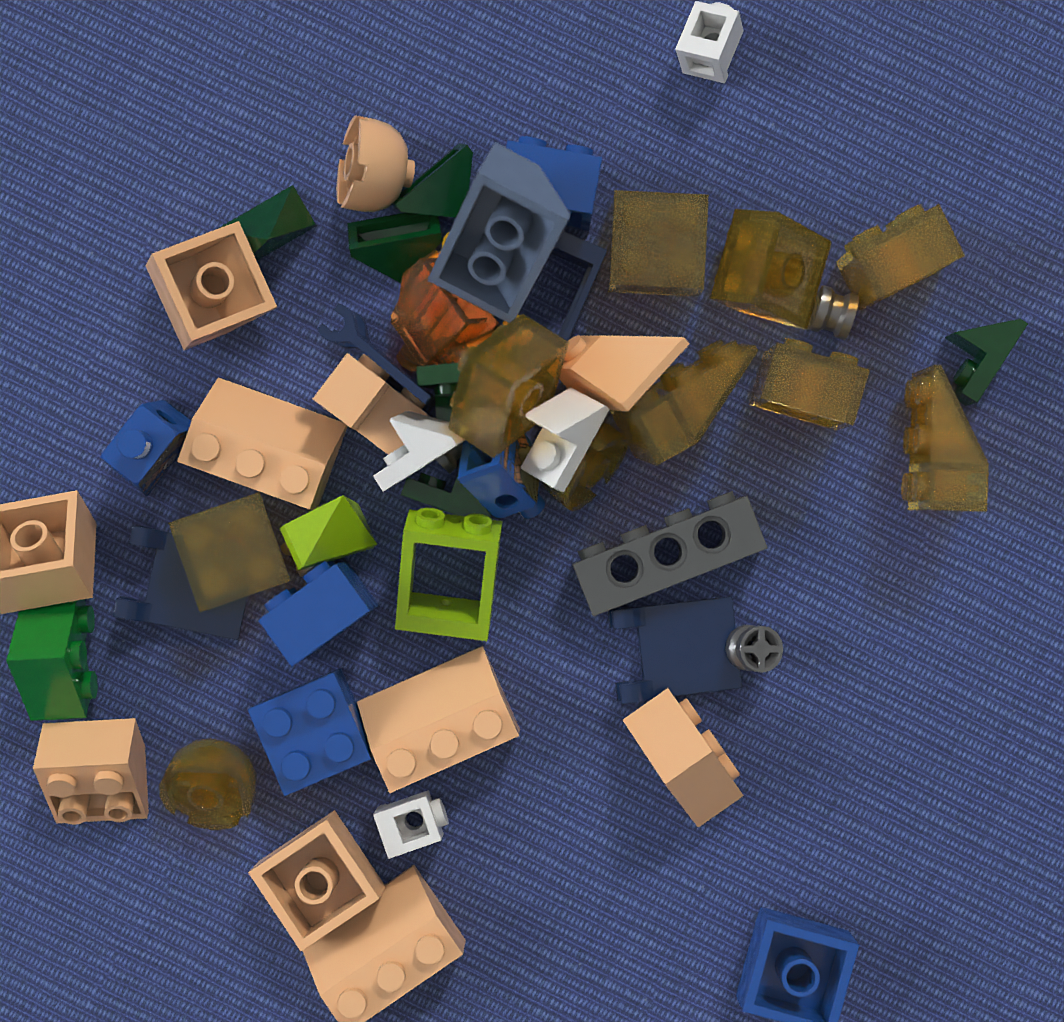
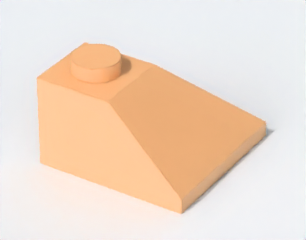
(618, 367)

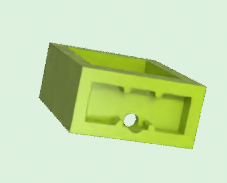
(441, 613)

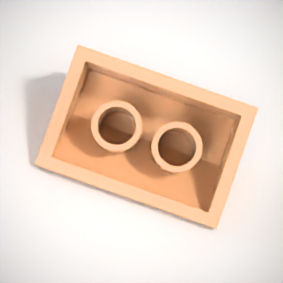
(263, 443)
(437, 719)
(384, 950)

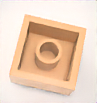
(46, 552)
(317, 880)

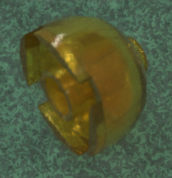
(599, 461)
(209, 784)

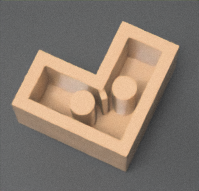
(365, 402)
(686, 761)

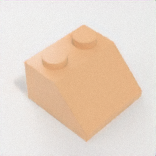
(210, 285)

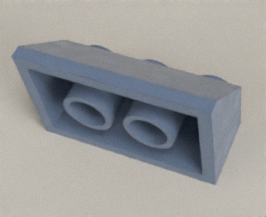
(501, 235)

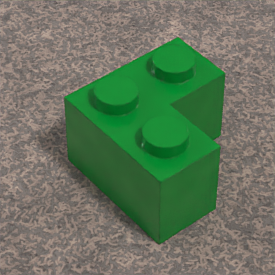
(51, 660)

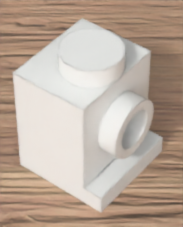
(709, 41)
(401, 837)

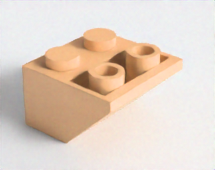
(93, 770)

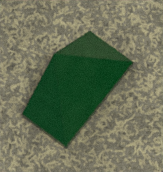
(441, 187)
(275, 222)
(394, 241)

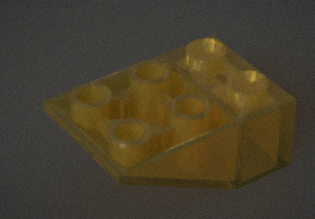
(683, 402)
(945, 456)

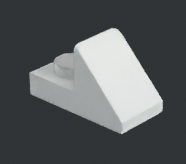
(566, 433)
(423, 441)

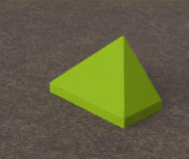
(328, 533)

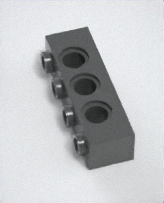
(739, 539)

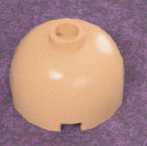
(373, 166)

